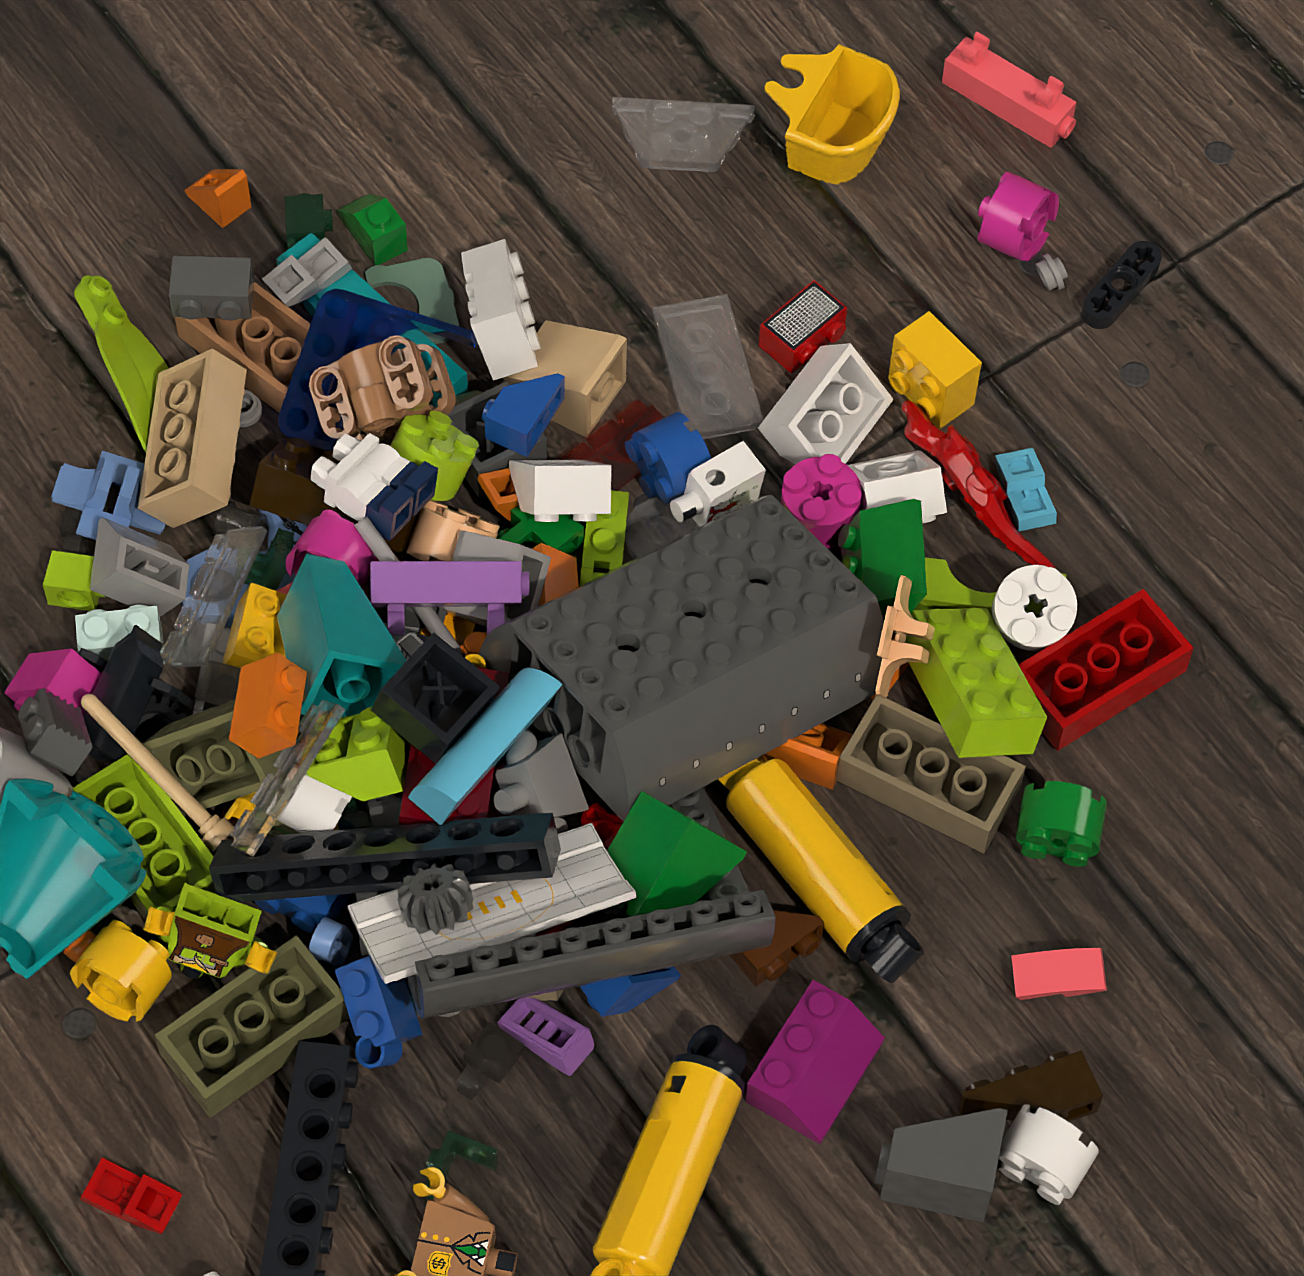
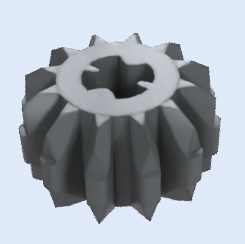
(435, 899)

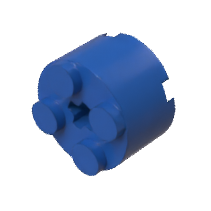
(666, 456)

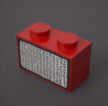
(803, 326)

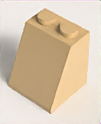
(592, 371)

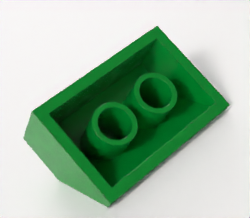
(883, 546)

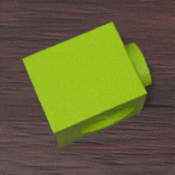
(69, 581)

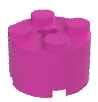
(1017, 217)
(822, 496)
(334, 539)

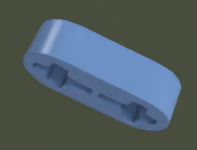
(331, 943)

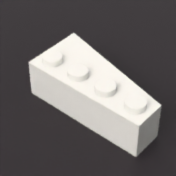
(498, 309)

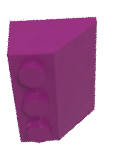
(814, 1062)

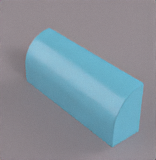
(484, 743)

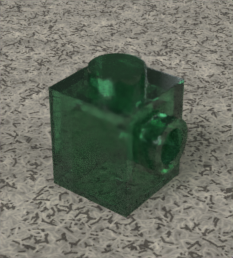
(306, 215)

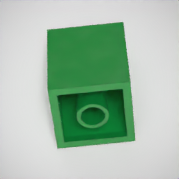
(668, 857)

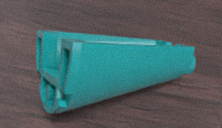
(59, 870)

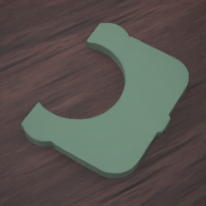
(426, 282)

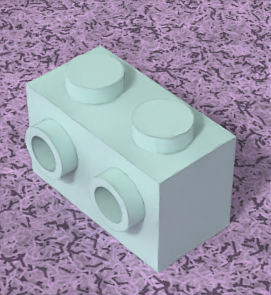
(102, 629)

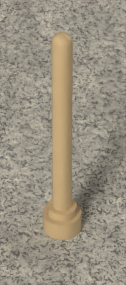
(211, 827)

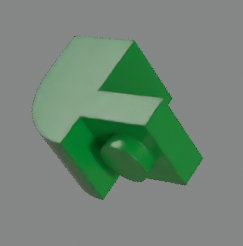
(562, 535)

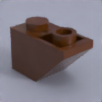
(793, 936)

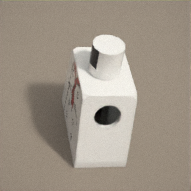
(720, 486)

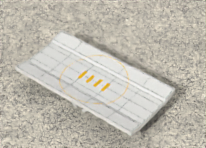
(502, 911)

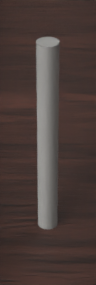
(384, 553)

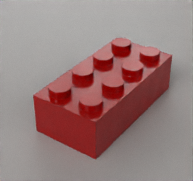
(1105, 667)

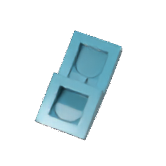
(1024, 485)

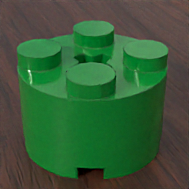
(1061, 822)

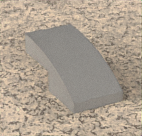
(307, 276)

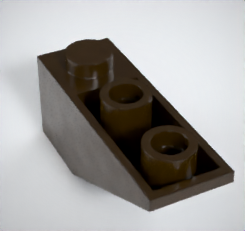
(1059, 1085)

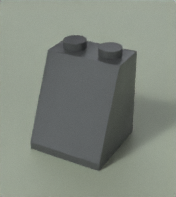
(944, 1164)

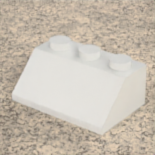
(827, 407)

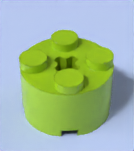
(439, 444)

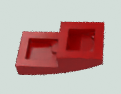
(131, 1197)

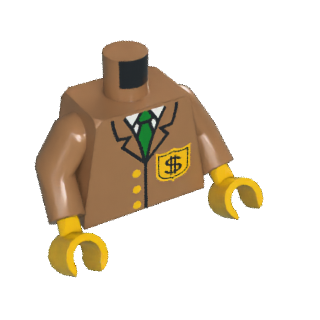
(455, 1235)

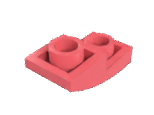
(1059, 972)

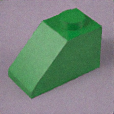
(375, 227)

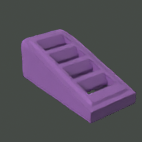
(566, 1051)

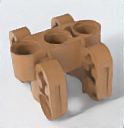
(381, 389)

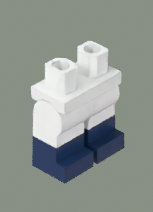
(374, 483)

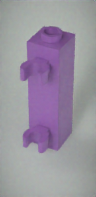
(446, 585)

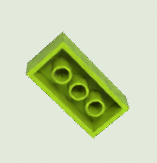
(976, 685)
(167, 840)

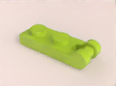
(605, 539)

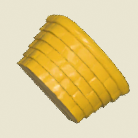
(836, 112)

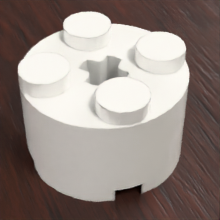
(1044, 586)
(313, 807)
(1046, 1153)

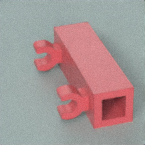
(1010, 91)

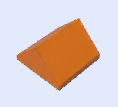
(814, 754)

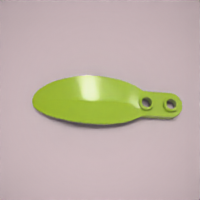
(124, 349)

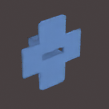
(89, 490)

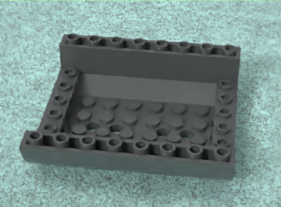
(596, 945)

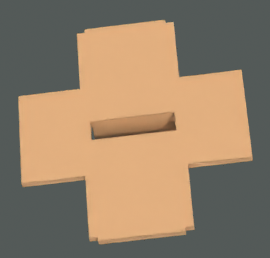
(898, 652)

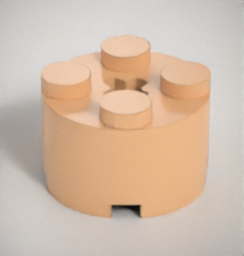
(439, 528)

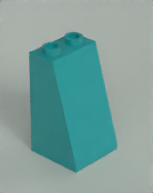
(336, 637)

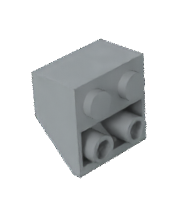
(484, 548)
(137, 568)

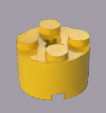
(122, 972)

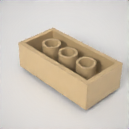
(192, 439)

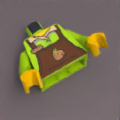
(210, 934)

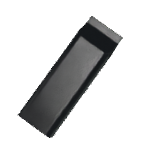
(125, 689)

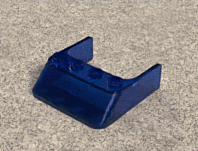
(338, 327)

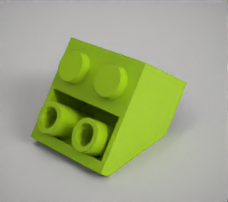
(363, 758)

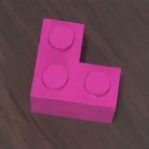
(58, 672)

